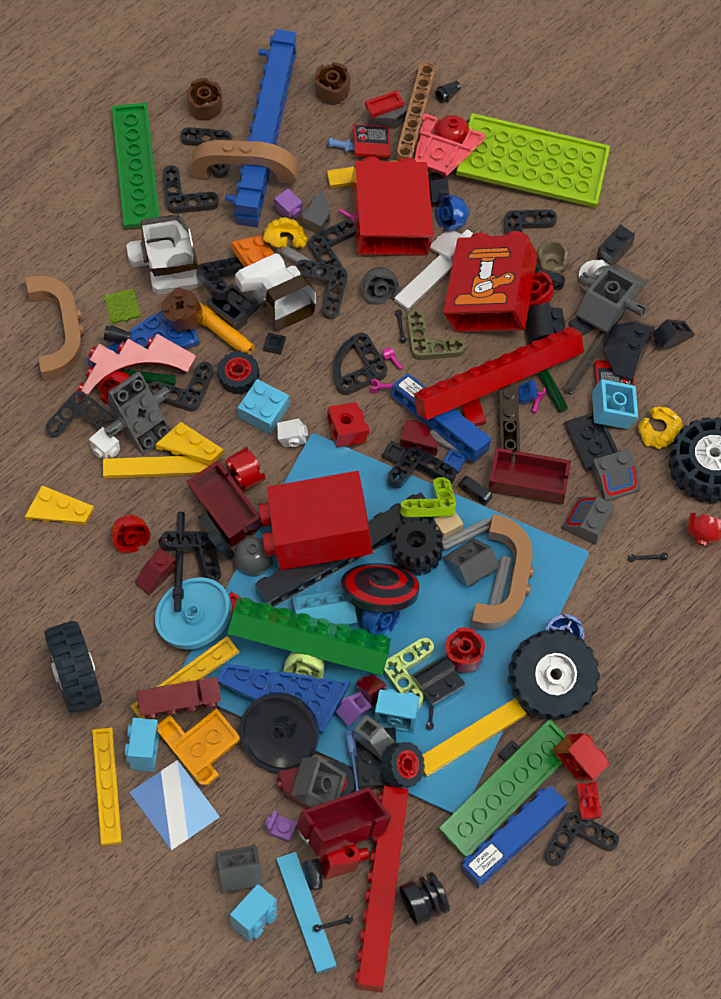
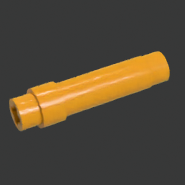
(225, 331)

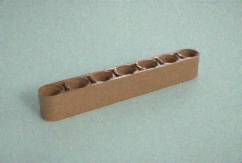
(417, 107)

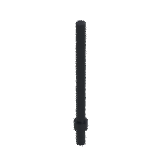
(178, 591)

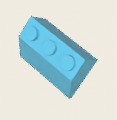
(326, 605)

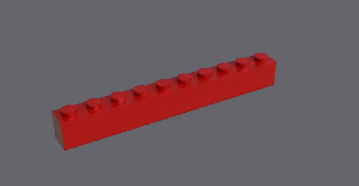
(498, 373)
(382, 893)

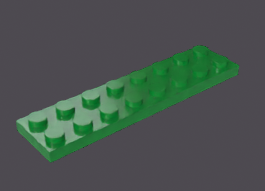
(135, 163)
(504, 790)

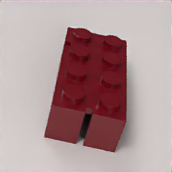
(530, 476)
(225, 503)
(178, 696)
(343, 821)

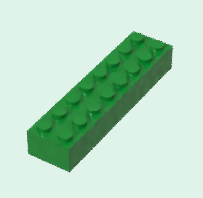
(309, 636)

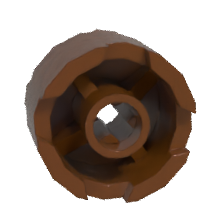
(332, 83)
(204, 99)
(182, 310)

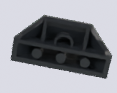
(627, 348)

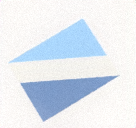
(174, 804)

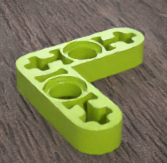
(432, 507)

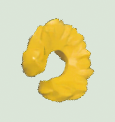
(284, 224)
(660, 439)

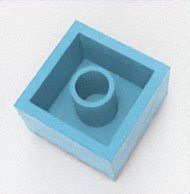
(614, 404)
(263, 406)
(397, 710)
(142, 745)
(254, 913)

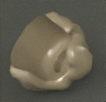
(552, 256)

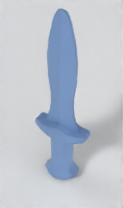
(340, 144)
(352, 753)

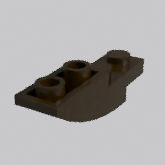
(509, 418)

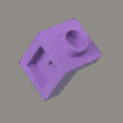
(280, 827)

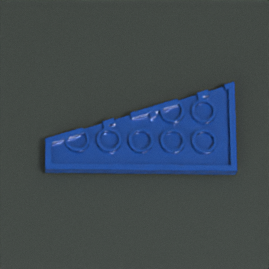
(158, 325)
(319, 694)

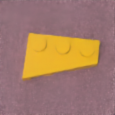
(190, 443)
(55, 506)

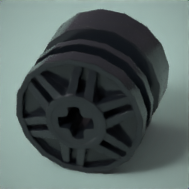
(427, 897)

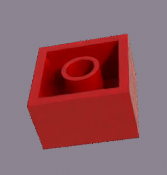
(581, 756)

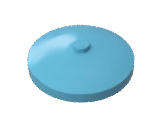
(202, 617)

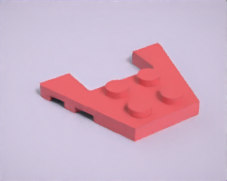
(440, 153)

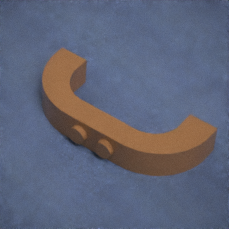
(244, 153)
(64, 360)
(513, 535)

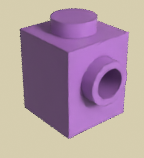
(288, 204)
(353, 708)

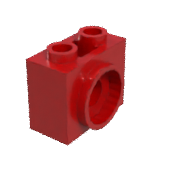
(347, 424)

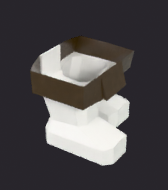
(168, 252)
(284, 292)

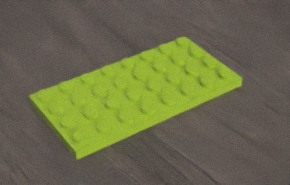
(536, 161)

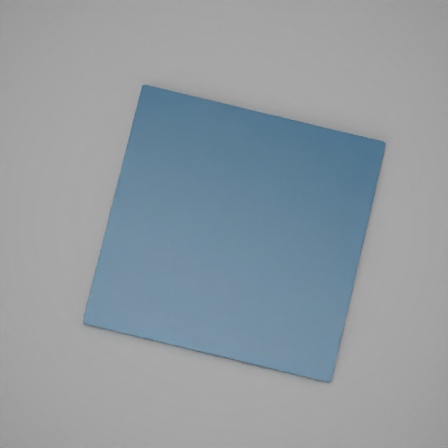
(439, 610)

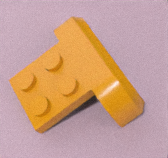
(201, 744)

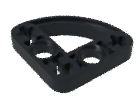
(369, 369)

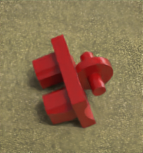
(588, 800)

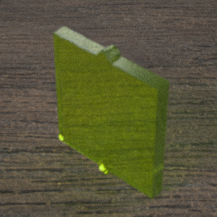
(122, 306)

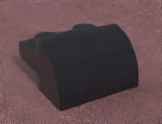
(235, 308)
(543, 321)
(438, 680)

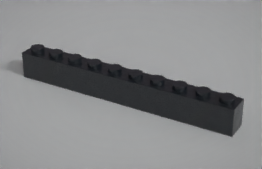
(289, 582)

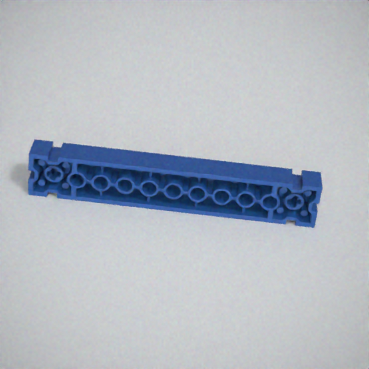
(266, 125)

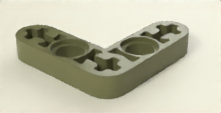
(428, 345)

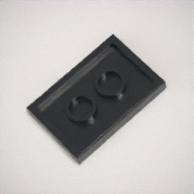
(589, 439)

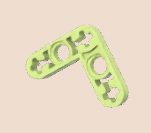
(402, 666)

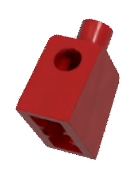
(342, 861)

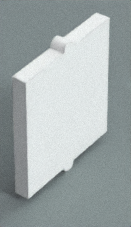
(446, 244)

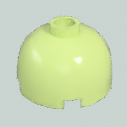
(304, 665)

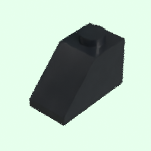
(438, 186)
(672, 333)

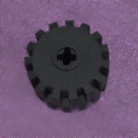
(417, 546)

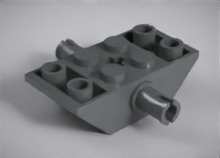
(610, 296)
(138, 413)

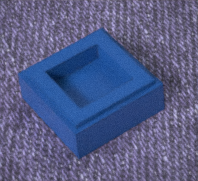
(527, 392)
(455, 459)

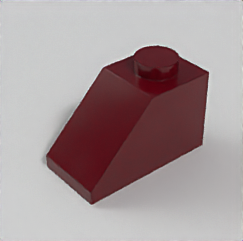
(417, 435)
(155, 571)
(370, 688)
(286, 784)

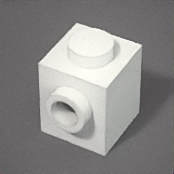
(292, 433)
(103, 445)

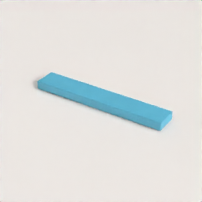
(306, 912)

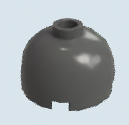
(380, 285)
(251, 557)

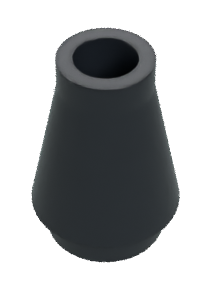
(447, 91)
(116, 335)
(313, 873)

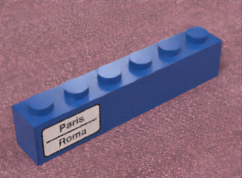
(449, 425)
(513, 837)

